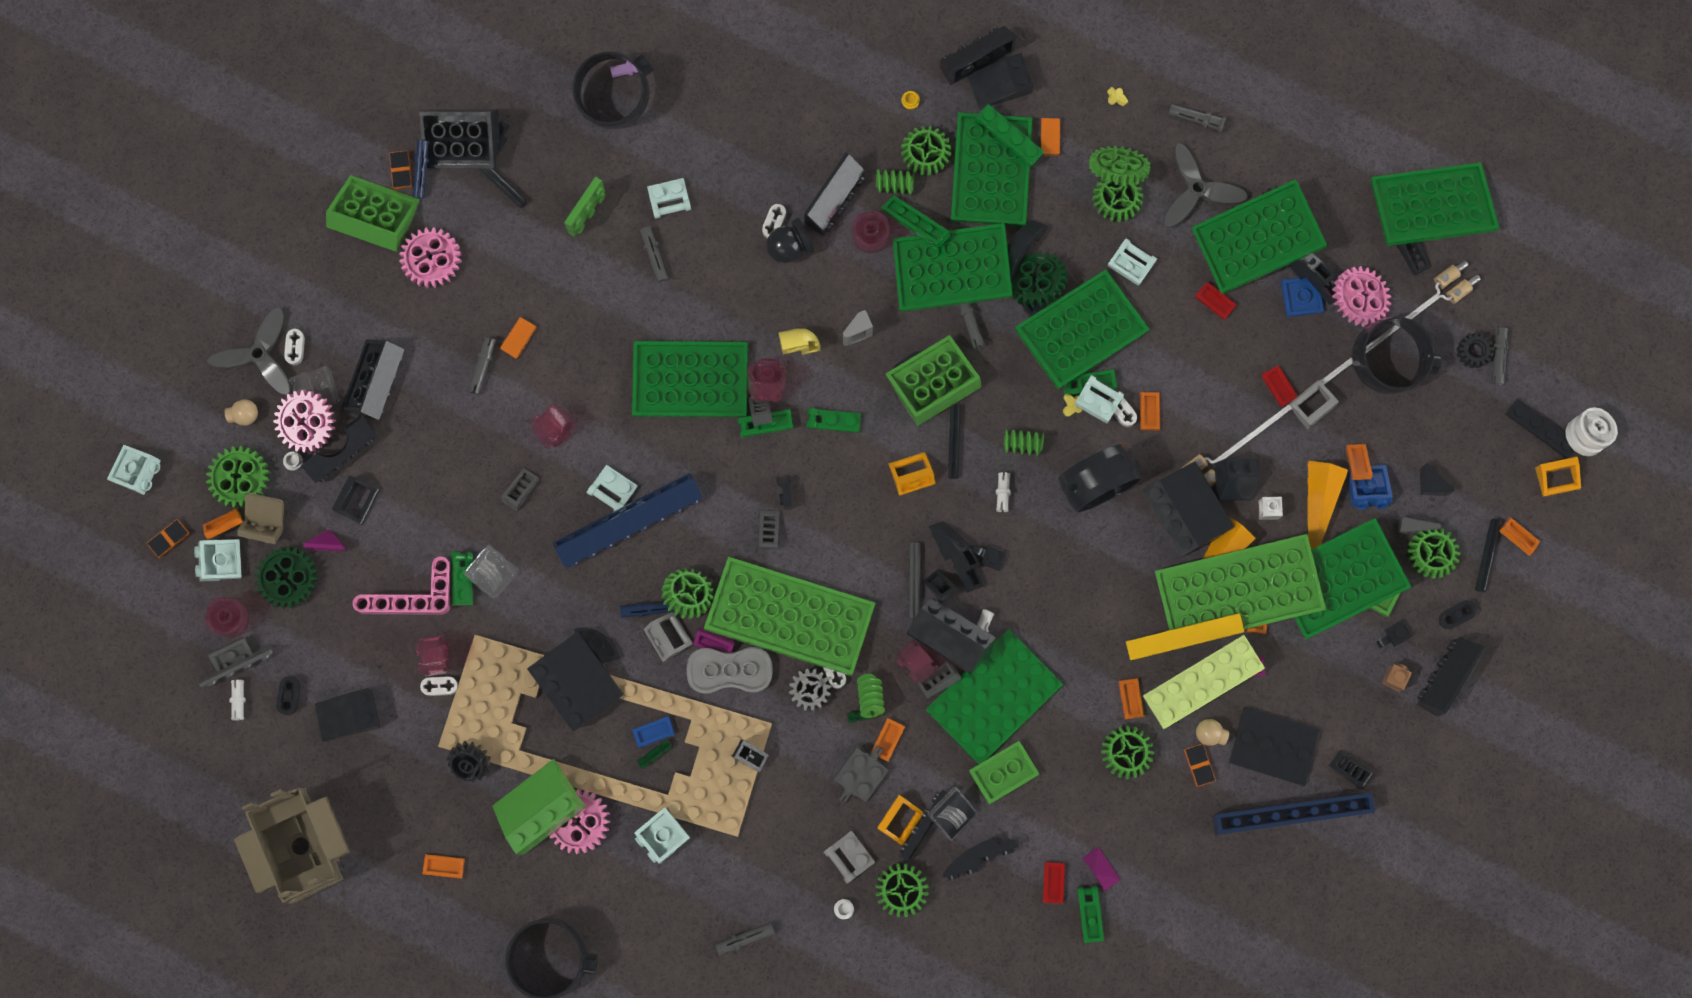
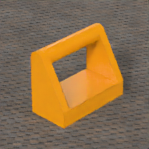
(1542, 469)
(914, 480)
(890, 815)

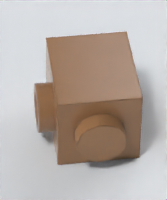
(1396, 677)

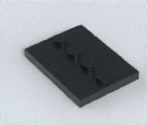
(1274, 746)

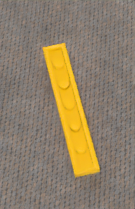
(1184, 636)

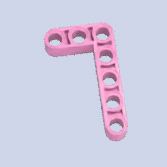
(412, 600)

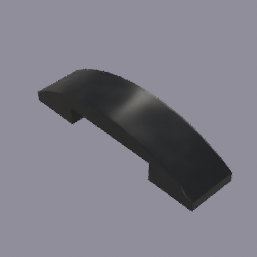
(1022, 241)

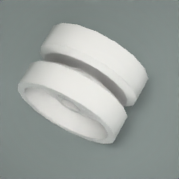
(1591, 431)

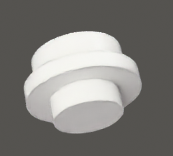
(292, 461)
(843, 909)

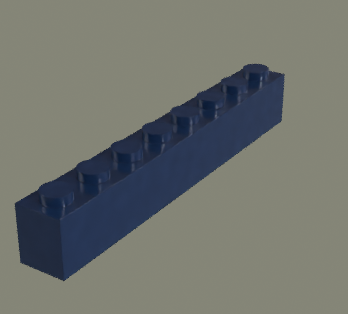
(627, 520)
(1293, 813)

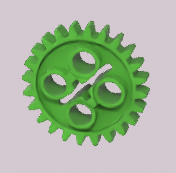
(1119, 165)
(220, 476)

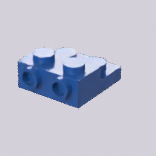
(1371, 491)

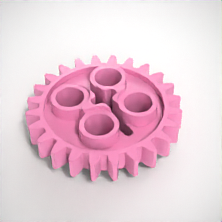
(424, 242)
(1361, 296)
(315, 409)
(566, 834)

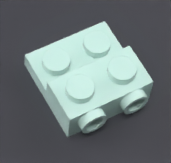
(134, 469)
(218, 560)
(661, 836)

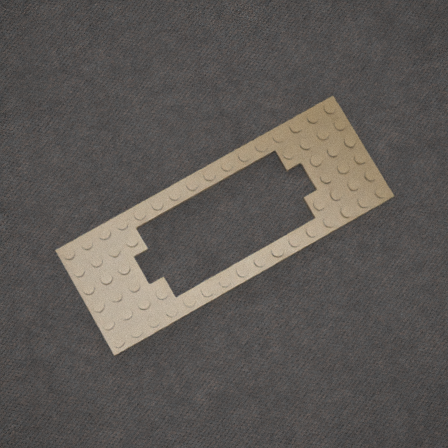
(710, 797)

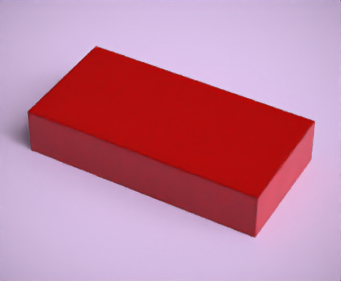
(1215, 300)
(1279, 386)
(1053, 882)

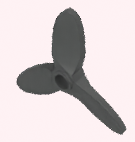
(1211, 191)
(265, 340)

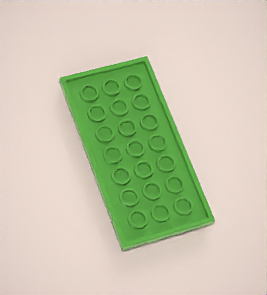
(1258, 582)
(789, 616)

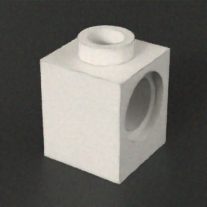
(1270, 508)

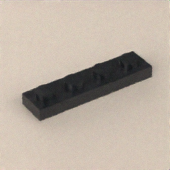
(1540, 428)
(920, 832)

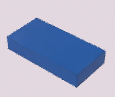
(653, 732)

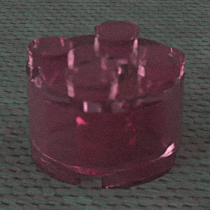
(867, 222)
(767, 380)
(553, 426)
(216, 617)
(433, 655)
(916, 661)

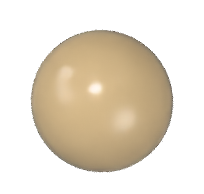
(242, 412)
(1211, 733)

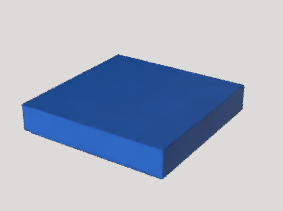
(1301, 297)

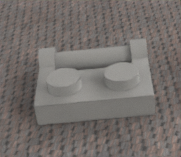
(855, 854)

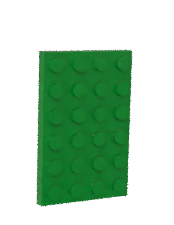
(988, 176)
(1434, 204)
(1259, 236)
(961, 271)
(1081, 329)
(690, 379)
(1353, 576)
(995, 698)

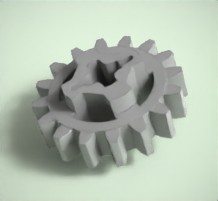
(814, 697)

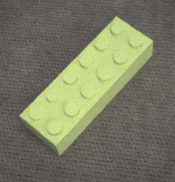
(1203, 682)

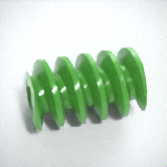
(895, 182)
(1023, 442)
(870, 696)

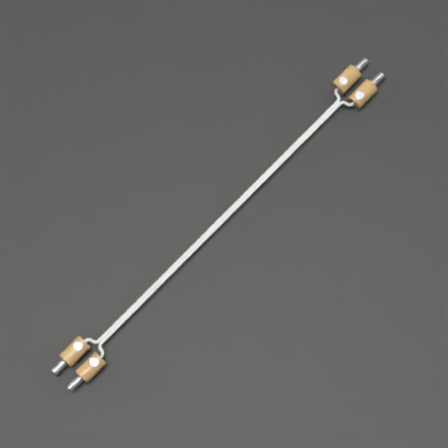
(1442, 281)

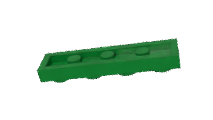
(1009, 135)
(915, 221)

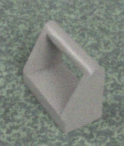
(858, 329)
(1309, 421)
(660, 640)

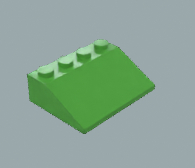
(372, 213)
(934, 380)
(537, 808)

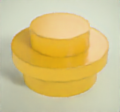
(910, 100)

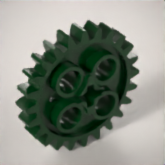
(1052, 280)
(273, 589)

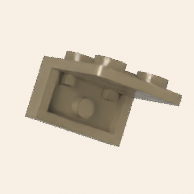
(262, 518)

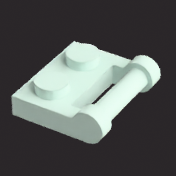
(668, 192)
(1129, 266)
(1095, 404)
(615, 483)

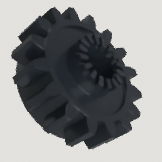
(468, 761)

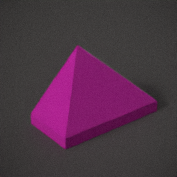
(325, 542)
(714, 641)
(1101, 868)

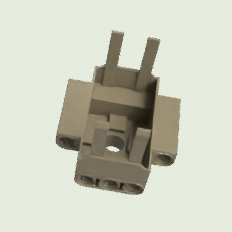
(270, 845)

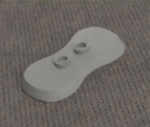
(714, 670)

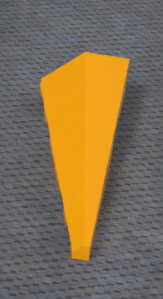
(1323, 491)
(1231, 541)

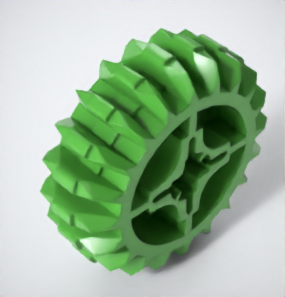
(933, 151)
(1124, 201)
(1427, 548)
(684, 602)
(1129, 760)
(919, 887)

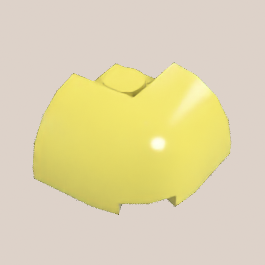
(798, 340)

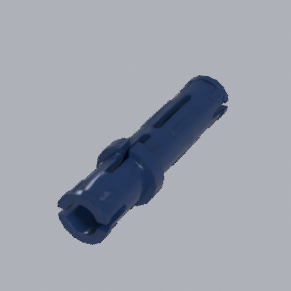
(420, 169)
(644, 609)

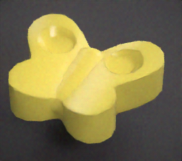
(1116, 96)
(1070, 408)

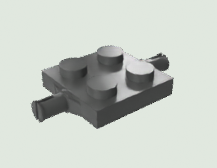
(861, 774)

